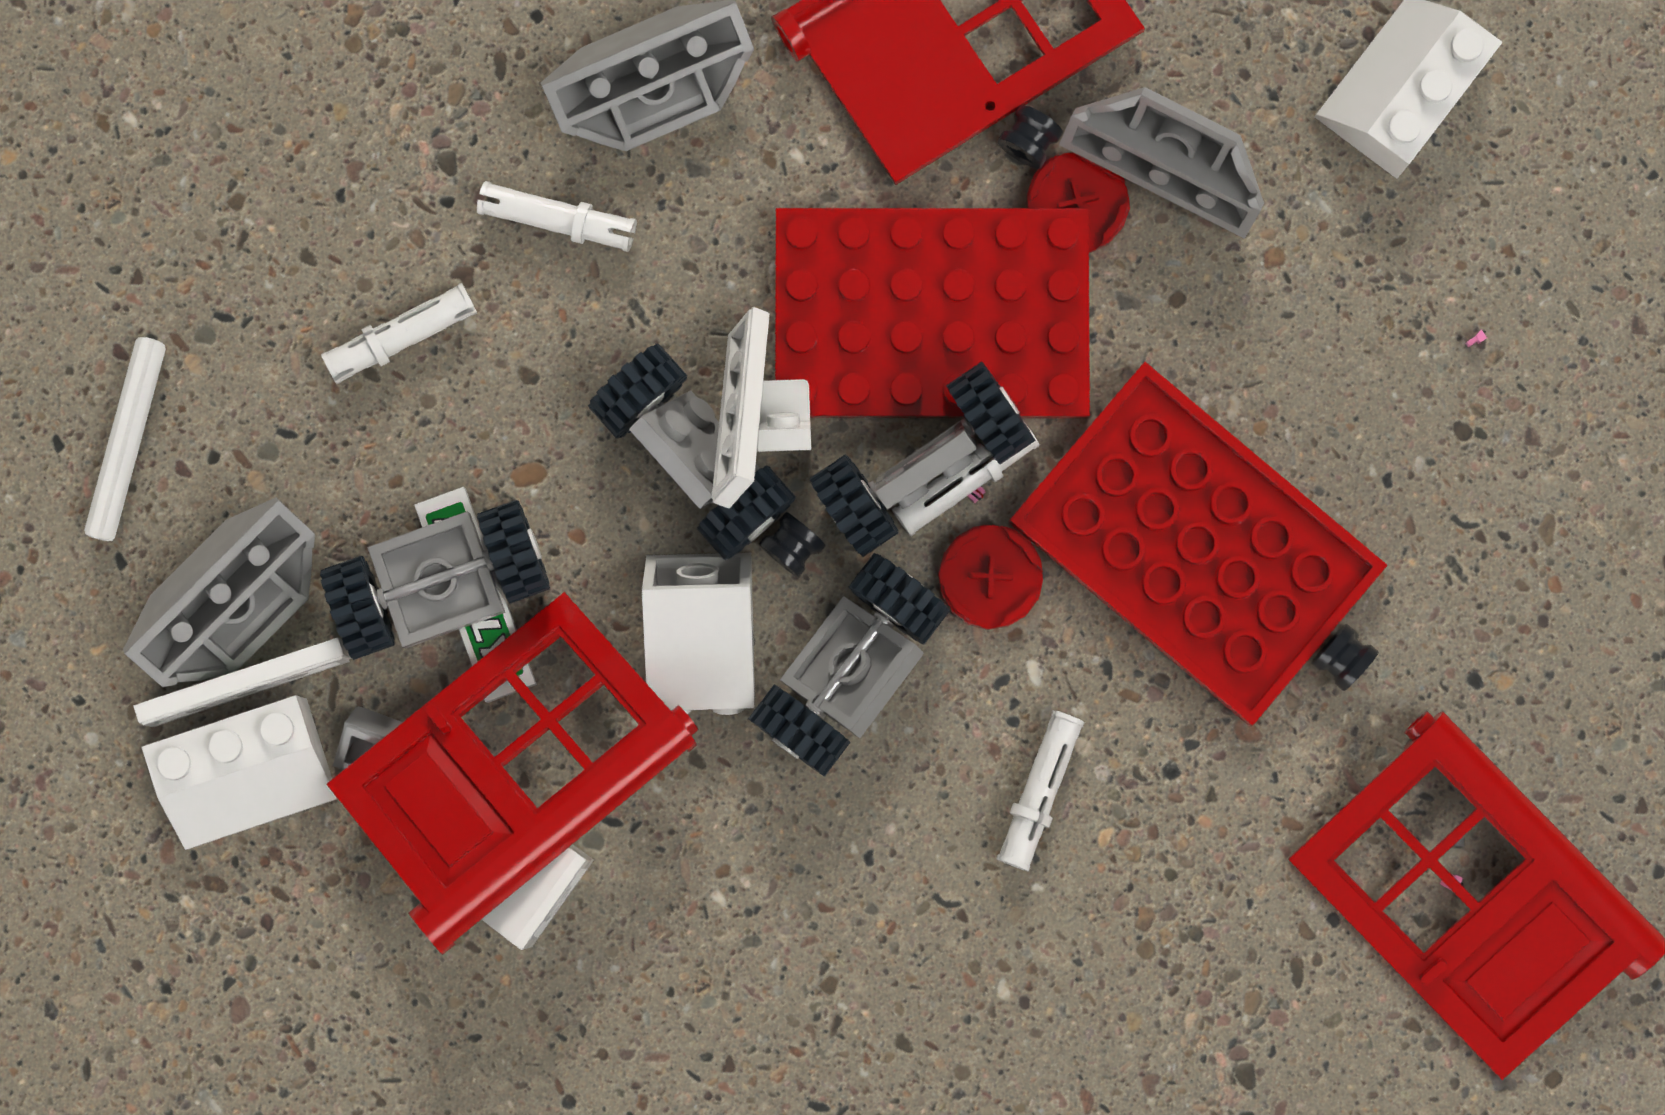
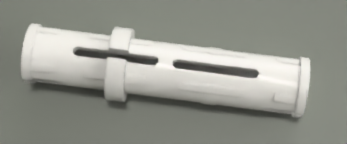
(557, 216)
(399, 333)
(917, 515)
(1040, 791)

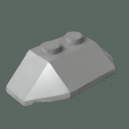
(651, 75)
(1170, 155)
(225, 597)

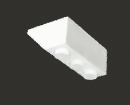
(1407, 82)
(240, 771)

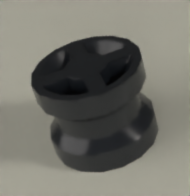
(1030, 136)
(792, 544)
(1345, 657)

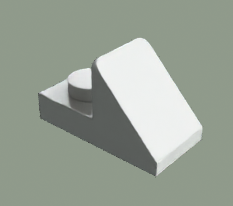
(784, 416)

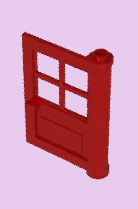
(918, 80)
(458, 818)
(1524, 950)

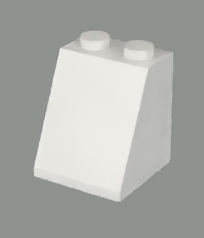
(699, 631)
(533, 906)

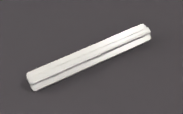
(125, 439)

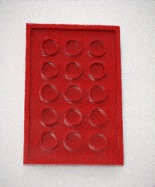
(910, 298)
(1197, 544)

